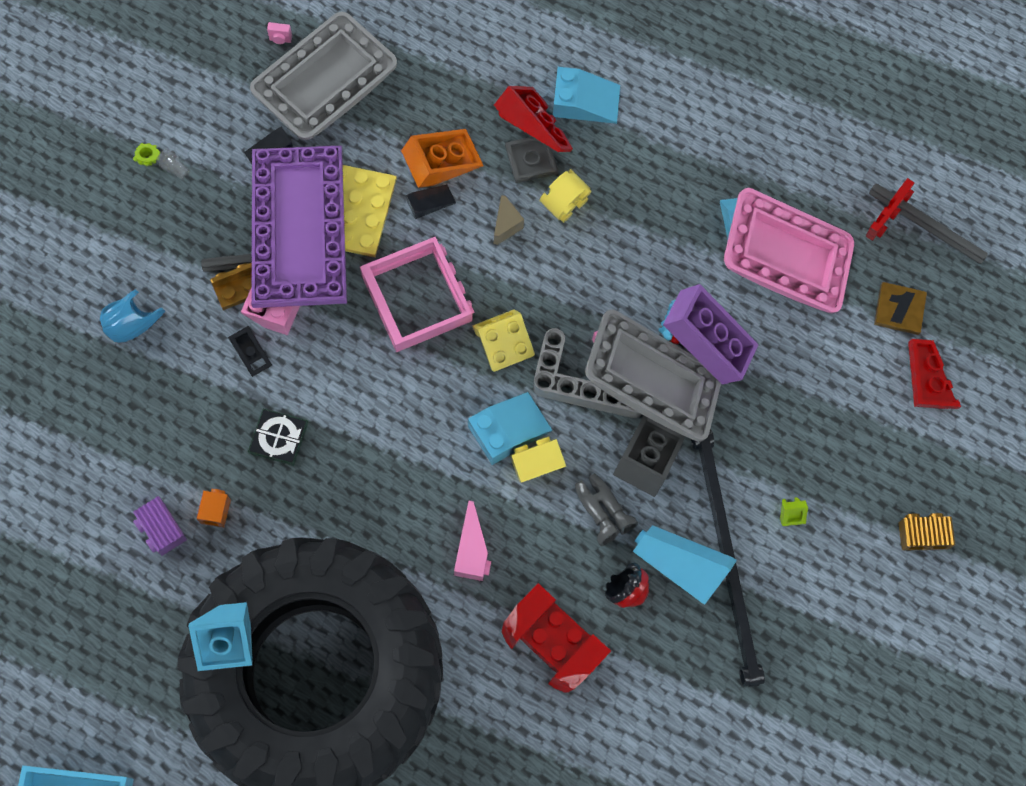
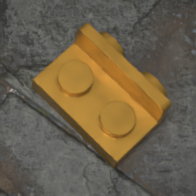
(233, 286)

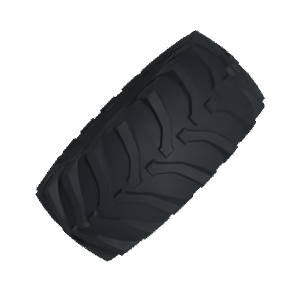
(404, 687)

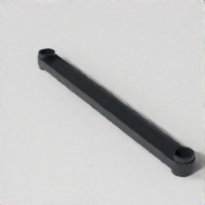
(751, 673)

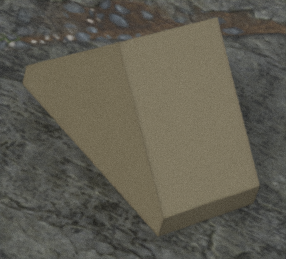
(508, 221)

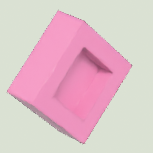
(279, 33)

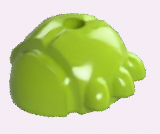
(144, 151)

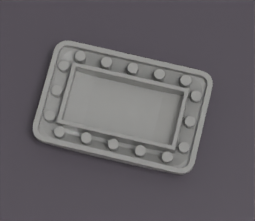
(323, 76)
(653, 376)

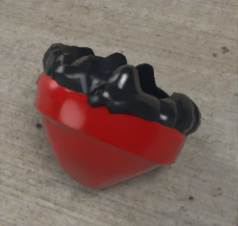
(628, 587)

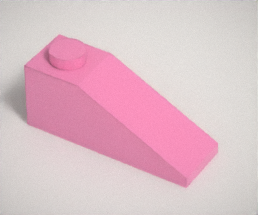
(472, 551)

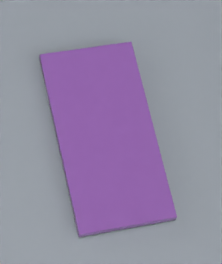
(298, 227)

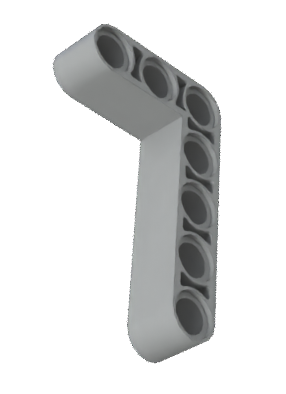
(578, 385)

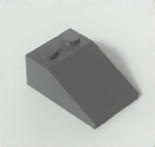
(649, 456)

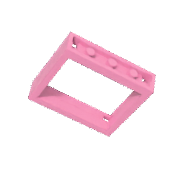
(403, 257)

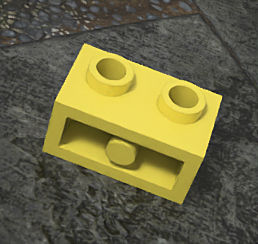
(538, 459)

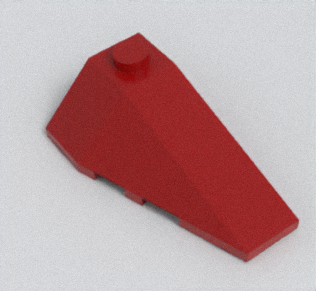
(528, 112)

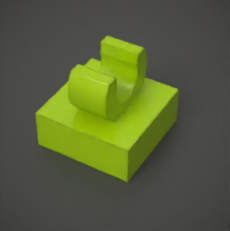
(793, 512)

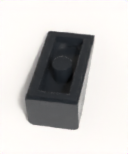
(275, 139)
(429, 200)
(249, 350)

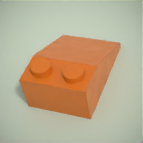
(440, 156)

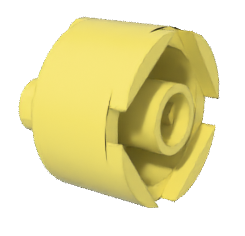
(565, 195)

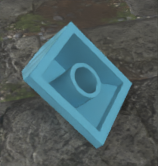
(222, 637)

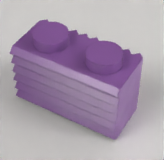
(159, 526)

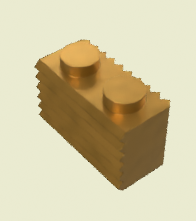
(926, 532)

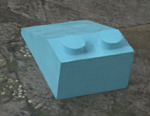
(585, 96)
(508, 426)

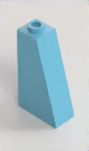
(685, 562)

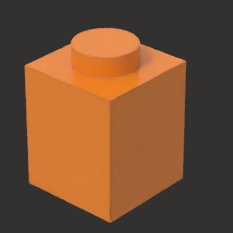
(213, 508)

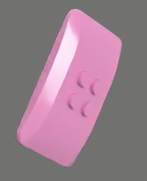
(789, 251)

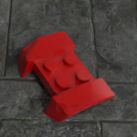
(554, 639)

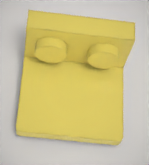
(504, 340)

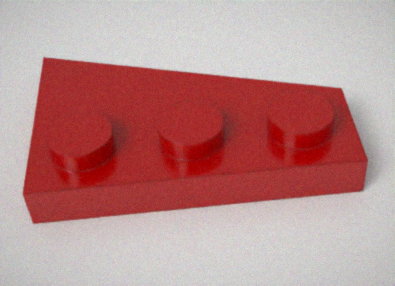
(891, 211)
(928, 379)

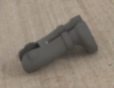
(608, 530)

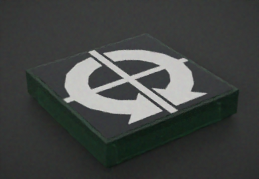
(278, 437)

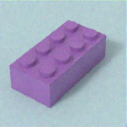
(710, 334)

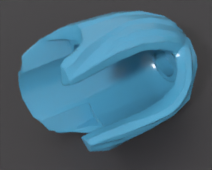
(125, 321)

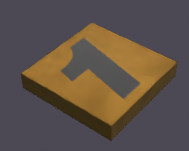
(900, 308)

